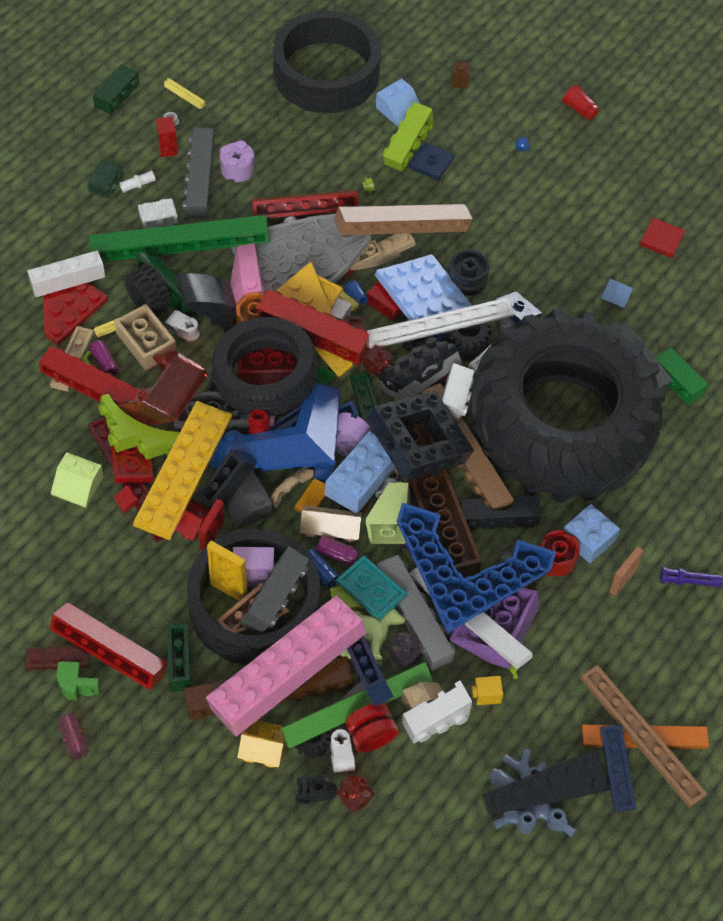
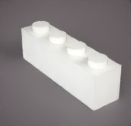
(66, 273)

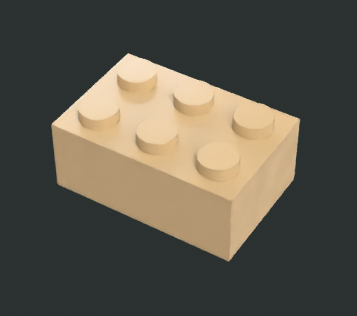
(144, 335)

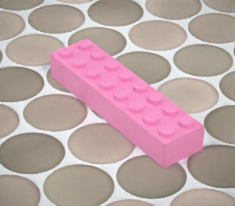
(286, 665)

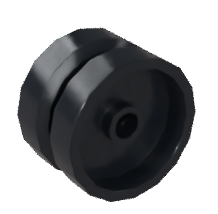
(469, 271)

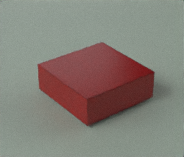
(126, 498)

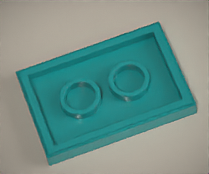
(371, 588)

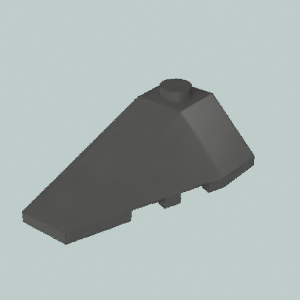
(249, 503)

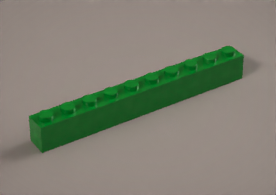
(181, 238)

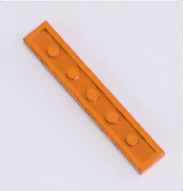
(673, 736)

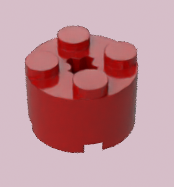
(566, 549)

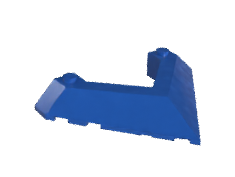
(300, 446)
(460, 598)

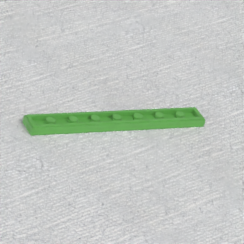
(338, 712)

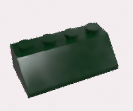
(169, 277)

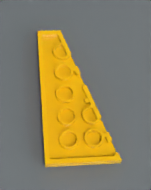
(308, 291)

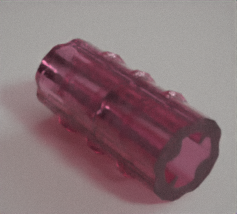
(73, 736)

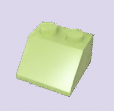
(76, 479)

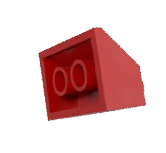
(192, 520)

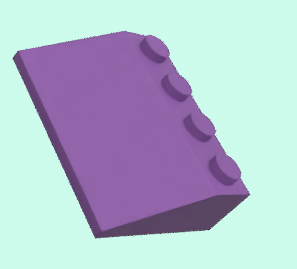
(512, 614)

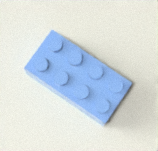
(359, 474)

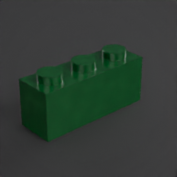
(116, 89)
(178, 657)

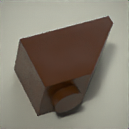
(460, 75)

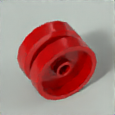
(371, 727)

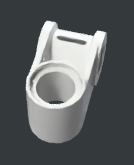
(182, 326)
(341, 754)

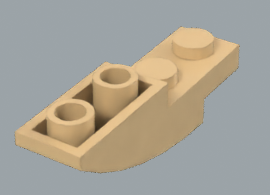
(383, 251)

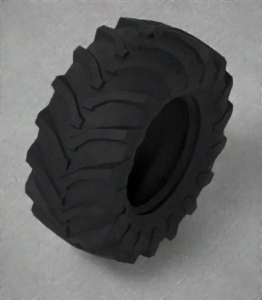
(577, 353)

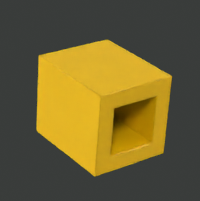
(487, 690)

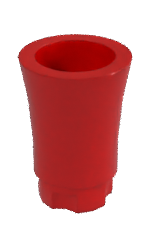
(580, 102)
(258, 422)

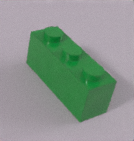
(685, 379)

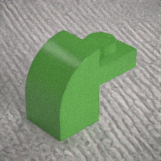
(72, 684)

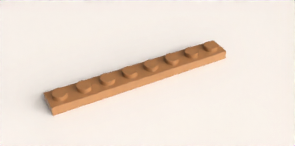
(644, 736)

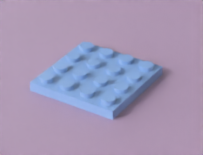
(421, 288)

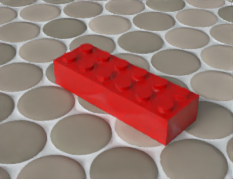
(325, 331)

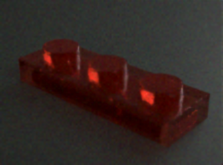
(49, 657)

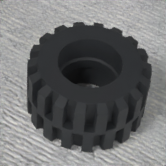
(148, 288)
(470, 346)

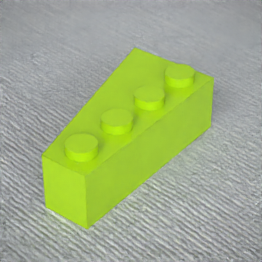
(409, 136)

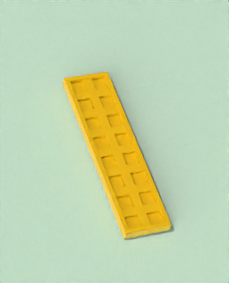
(182, 470)

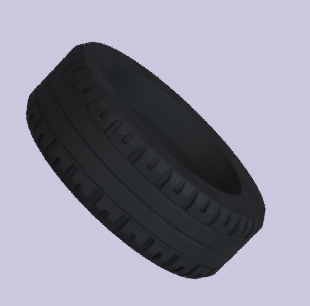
(262, 334)

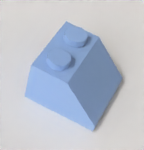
(395, 101)

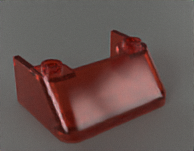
(171, 391)

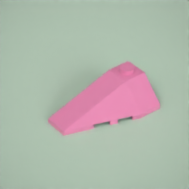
(246, 272)

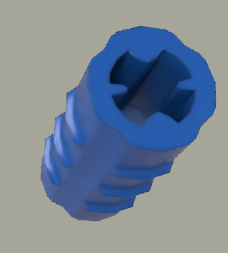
(327, 575)

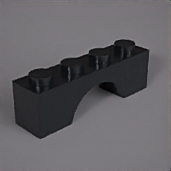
(523, 513)

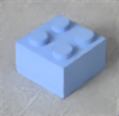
(593, 532)

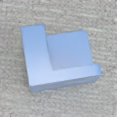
(617, 293)

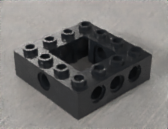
(412, 462)

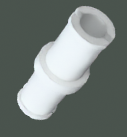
(137, 181)

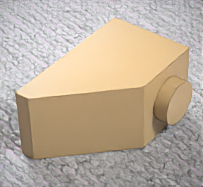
(419, 693)

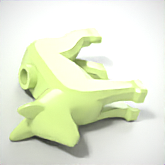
(377, 632)

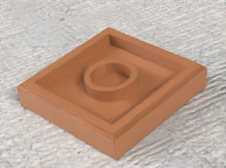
(626, 571)

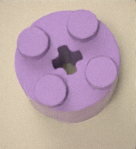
(237, 161)
(350, 433)

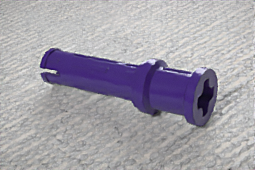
(678, 576)

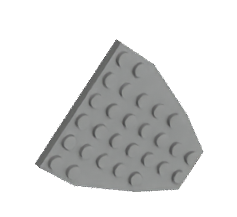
(303, 242)

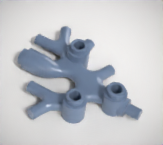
(500, 778)

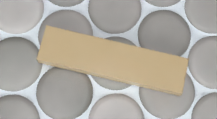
(76, 347)

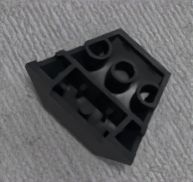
(209, 297)

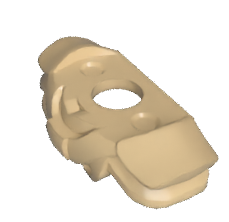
(301, 475)

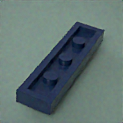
(617, 768)

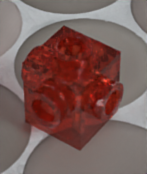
(376, 360)
(355, 793)

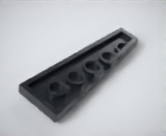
(560, 782)

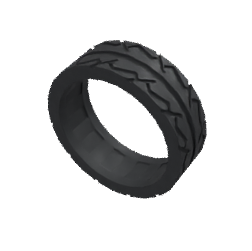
(326, 28)
(235, 646)

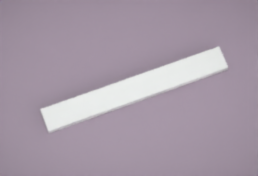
(441, 323)
(491, 633)

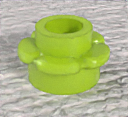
(368, 185)

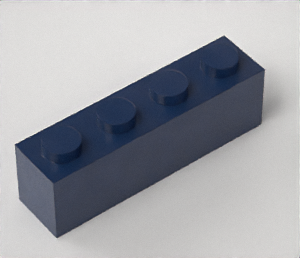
(369, 672)

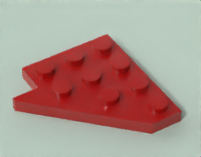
(70, 309)

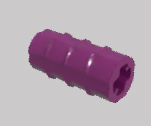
(104, 357)
(337, 550)

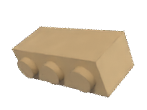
(330, 523)

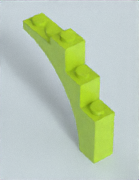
(128, 432)

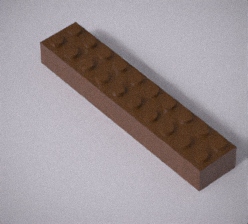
(438, 496)

